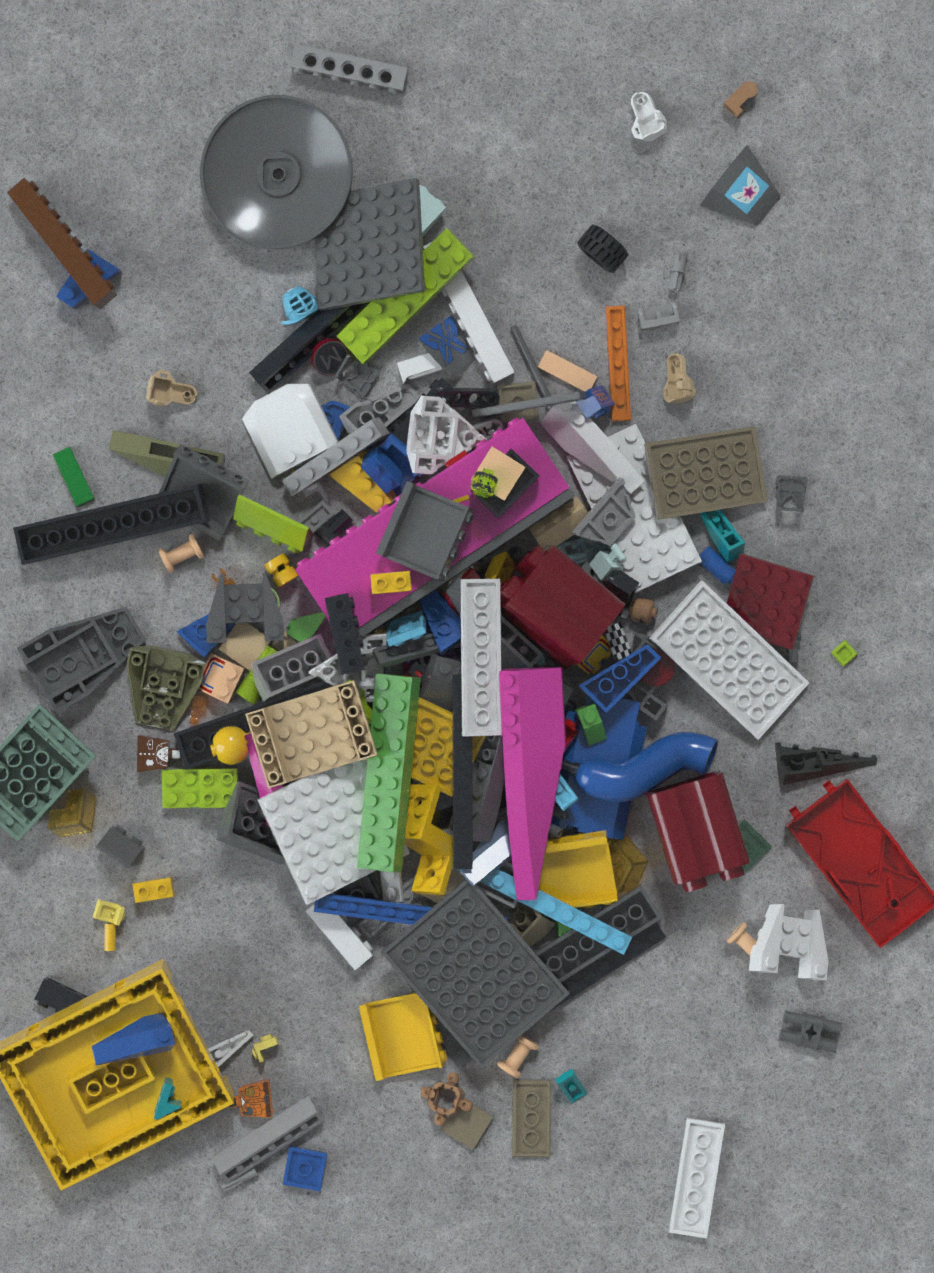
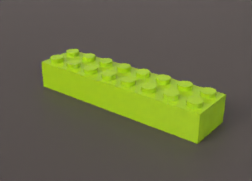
(387, 317)

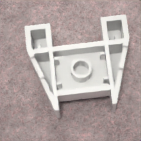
(793, 939)

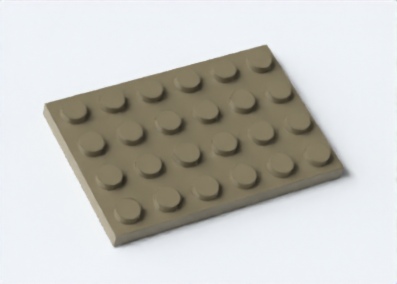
(705, 472)

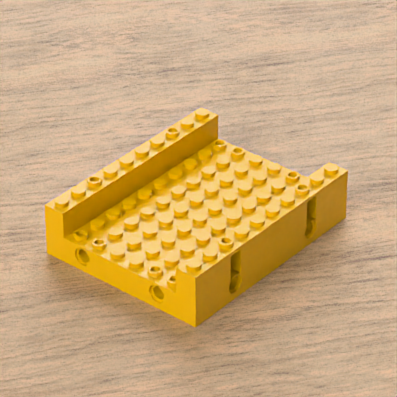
(105, 1112)

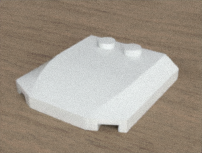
(288, 427)

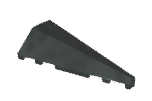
(802, 764)

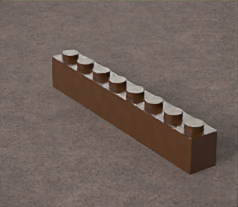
(62, 243)

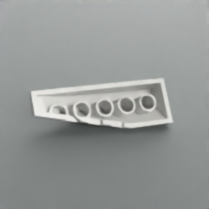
(589, 444)

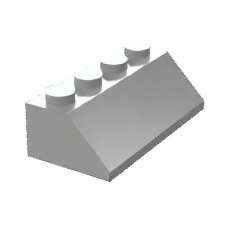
(289, 667)

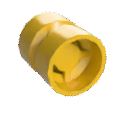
(284, 576)

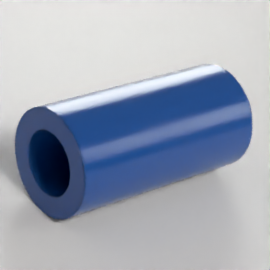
(717, 566)

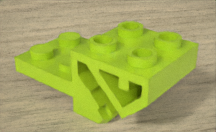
(198, 787)

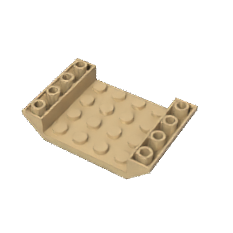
(311, 734)

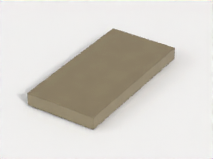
(531, 1118)

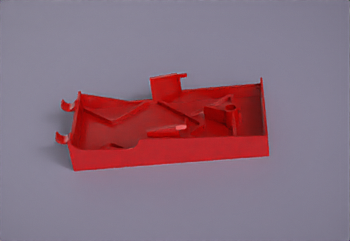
(862, 862)

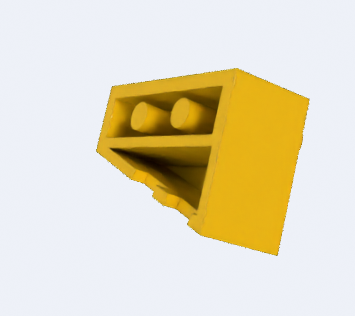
(360, 484)

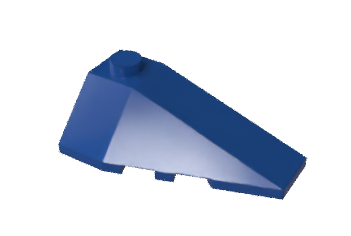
(141, 1038)

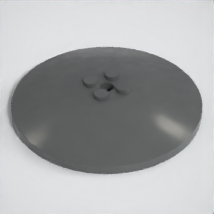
(241, 166)

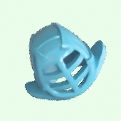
(298, 305)

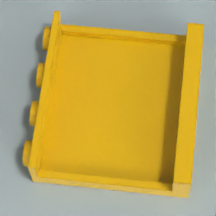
(579, 870)
(401, 1036)

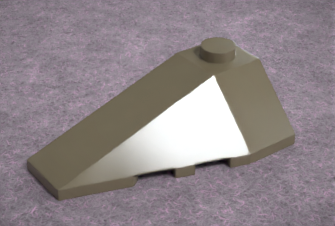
(530, 923)

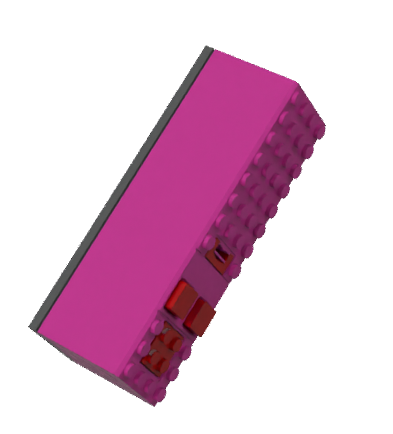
(351, 559)

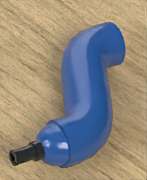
(645, 769)

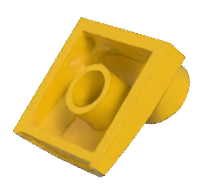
(500, 567)

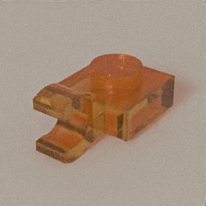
(197, 705)

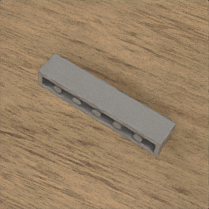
(335, 456)
(268, 1139)

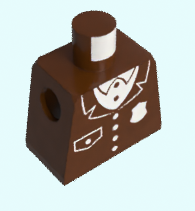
(154, 753)

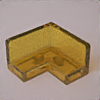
(76, 817)
(627, 862)

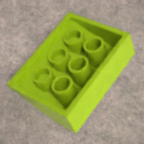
(272, 524)

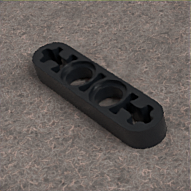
(465, 394)

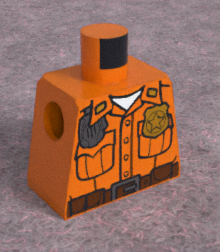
(254, 1099)

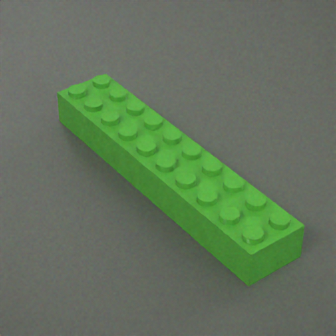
(389, 773)

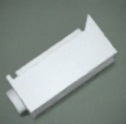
(418, 367)

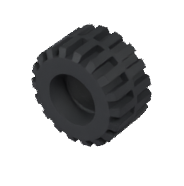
(602, 248)

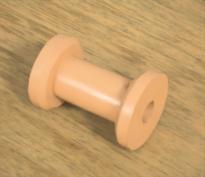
(181, 553)
(742, 938)
(517, 1056)

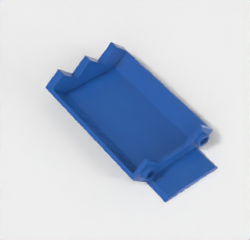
(623, 741)

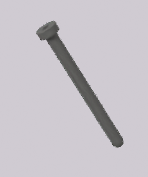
(531, 363)

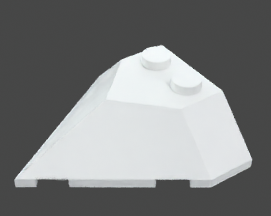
(437, 435)
(331, 672)

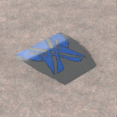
(448, 345)

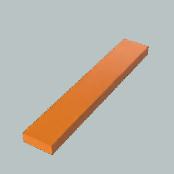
(618, 363)

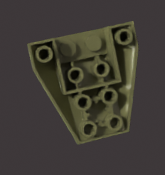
(162, 684)

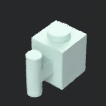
(608, 563)

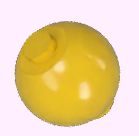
(230, 745)

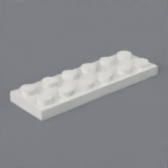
(696, 1177)

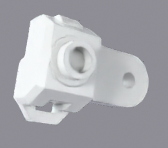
(648, 120)

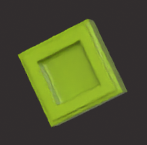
(844, 653)

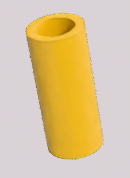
(110, 937)

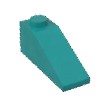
(723, 535)

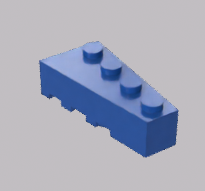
(619, 678)

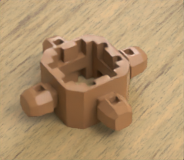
(459, 1103)

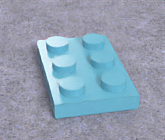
(405, 628)

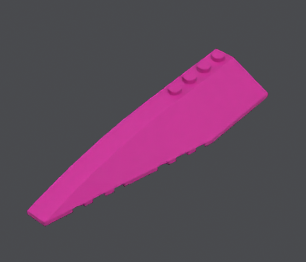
(532, 764)

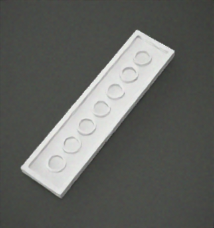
(481, 657)

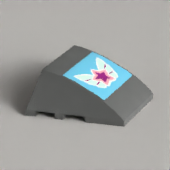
(743, 190)

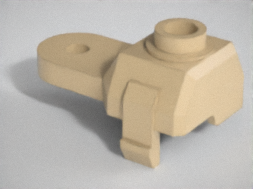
(679, 386)
(165, 390)

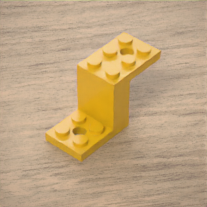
(428, 841)

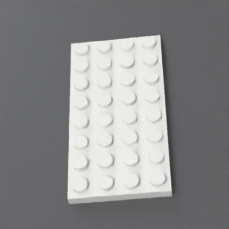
(651, 546)
(729, 660)

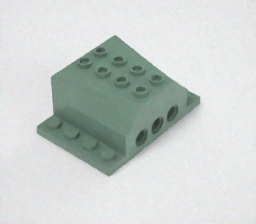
(37, 770)

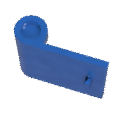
(396, 451)

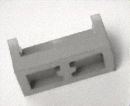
(658, 316)

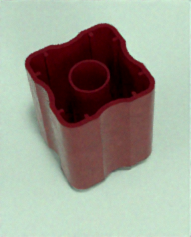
(557, 605)
(698, 830)

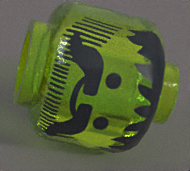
(484, 483)

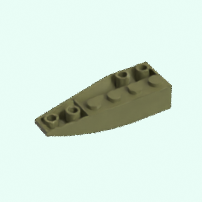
(151, 452)

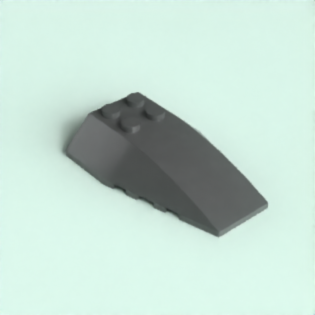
(79, 656)

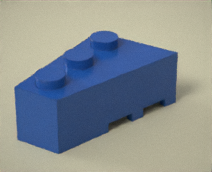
(73, 294)

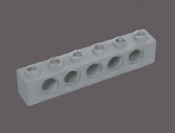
(303, 53)

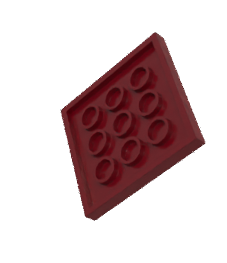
(770, 598)

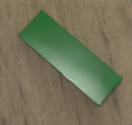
(73, 476)

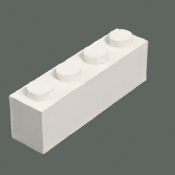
(343, 937)

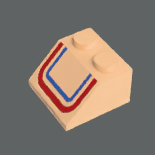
(221, 678)

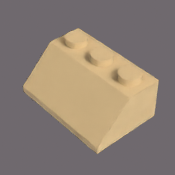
(559, 524)

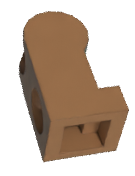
(745, 92)

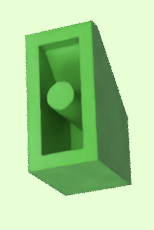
(305, 626)
(591, 723)

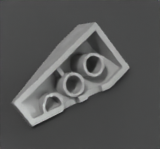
(387, 407)

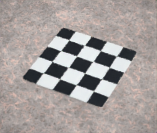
(618, 641)

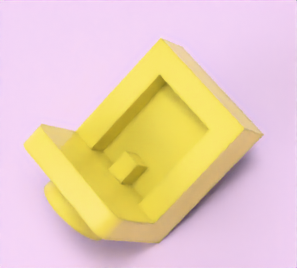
(109, 912)
(266, 1042)

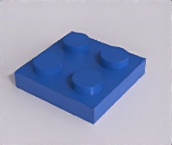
(305, 1168)

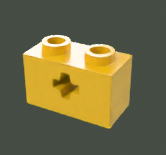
(391, 582)
(153, 889)

